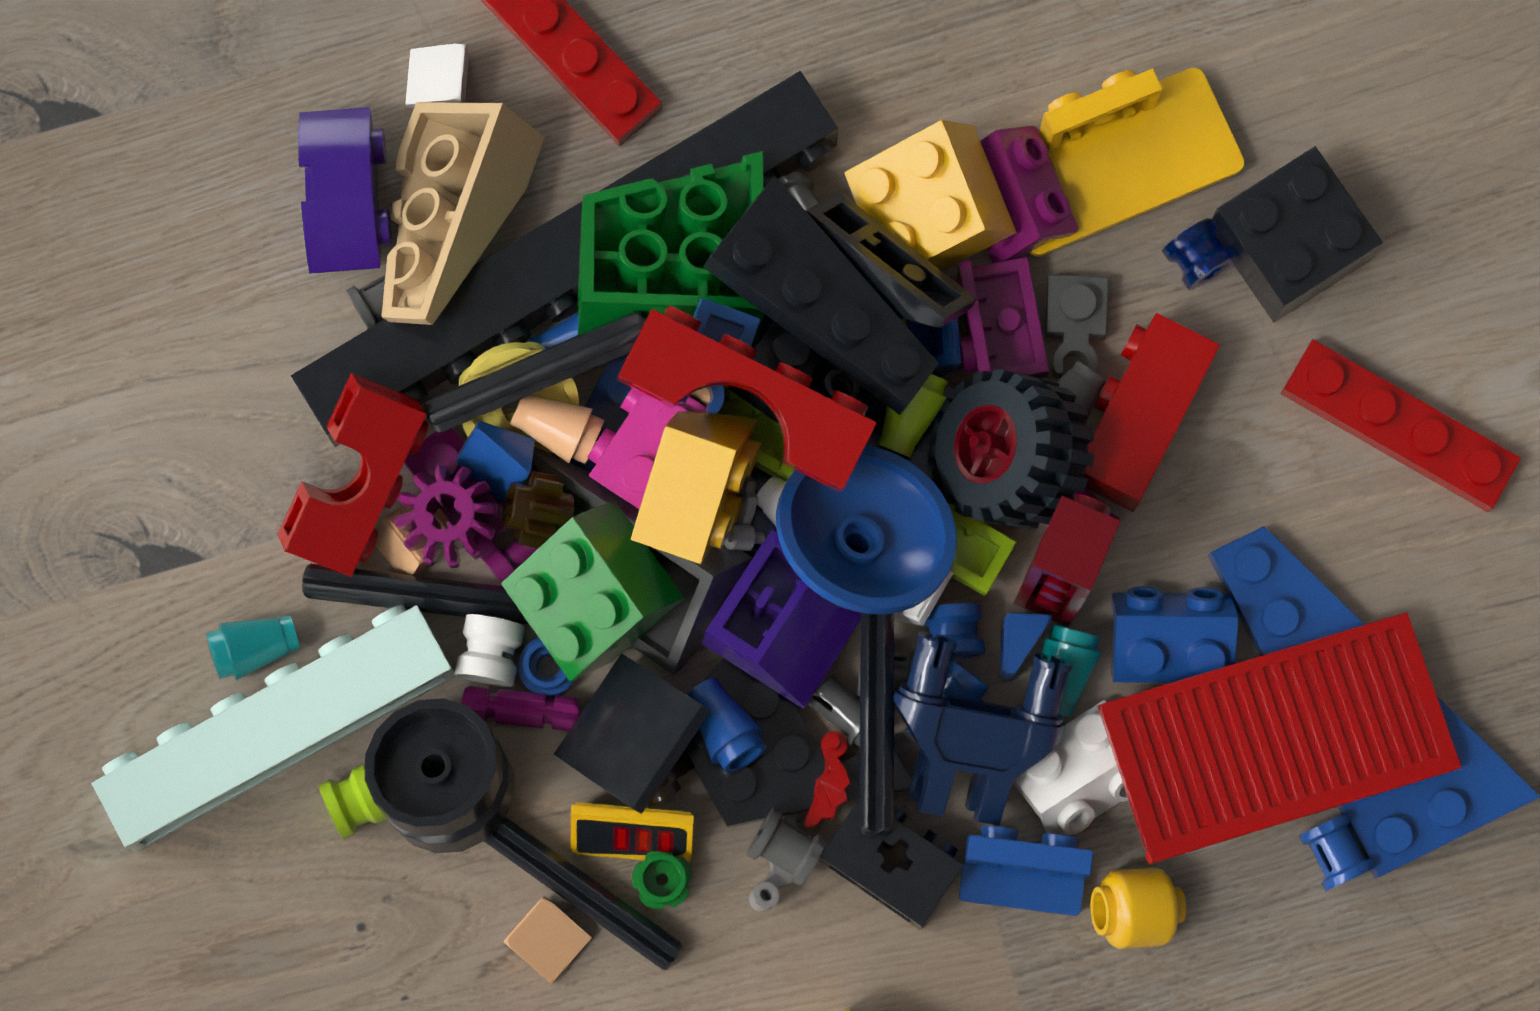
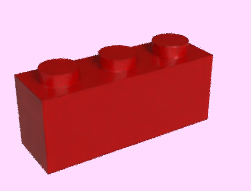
(1145, 408)

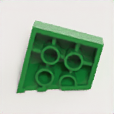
(651, 239)

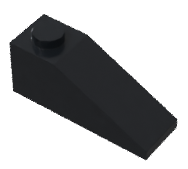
(894, 269)

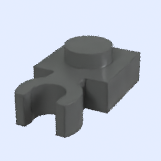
(1076, 314)

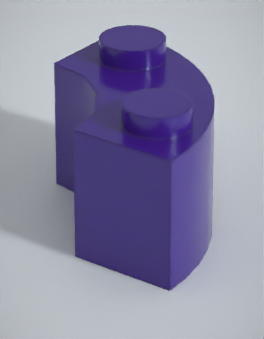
(341, 190)

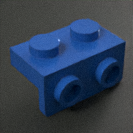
(1171, 634)
(1024, 874)

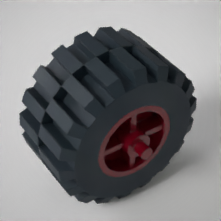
(1010, 448)

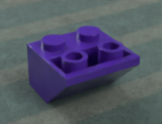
(780, 627)

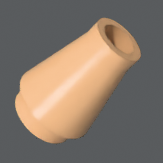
(559, 426)

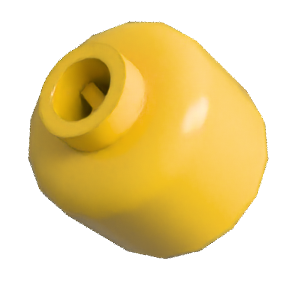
(1137, 908)

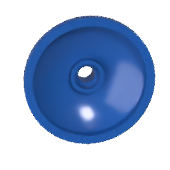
(887, 513)

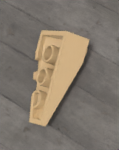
(459, 184)

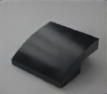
(631, 733)

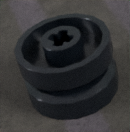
(439, 775)

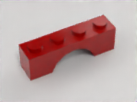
(818, 432)

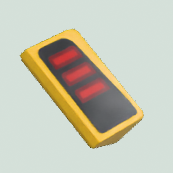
(628, 834)

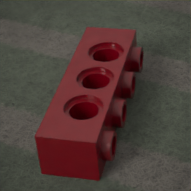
(1068, 559)

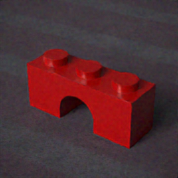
(339, 523)

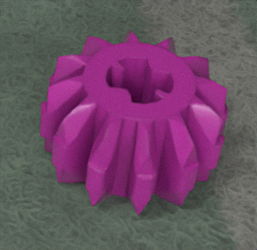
(427, 528)

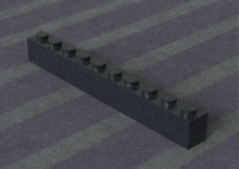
(540, 271)

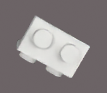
(1075, 778)

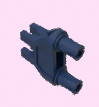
(975, 735)

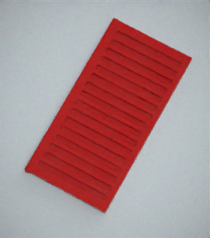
(1278, 737)

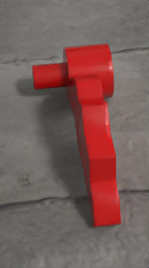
(831, 785)

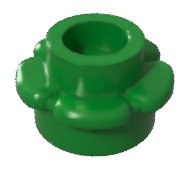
(658, 895)

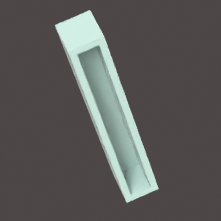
(273, 728)

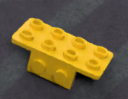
(1136, 148)

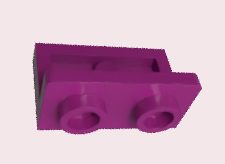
(1029, 191)
(1003, 321)

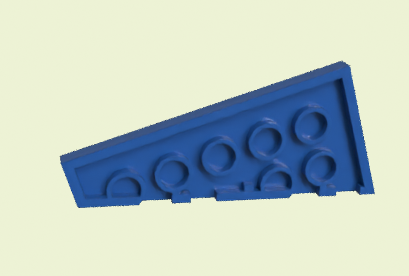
(1290, 606)

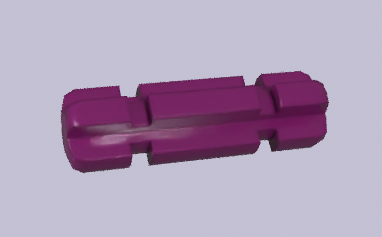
(522, 708)

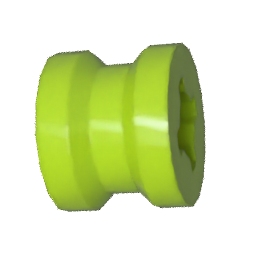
(350, 803)

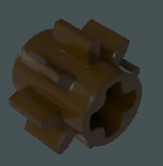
(536, 508)

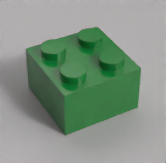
(591, 590)

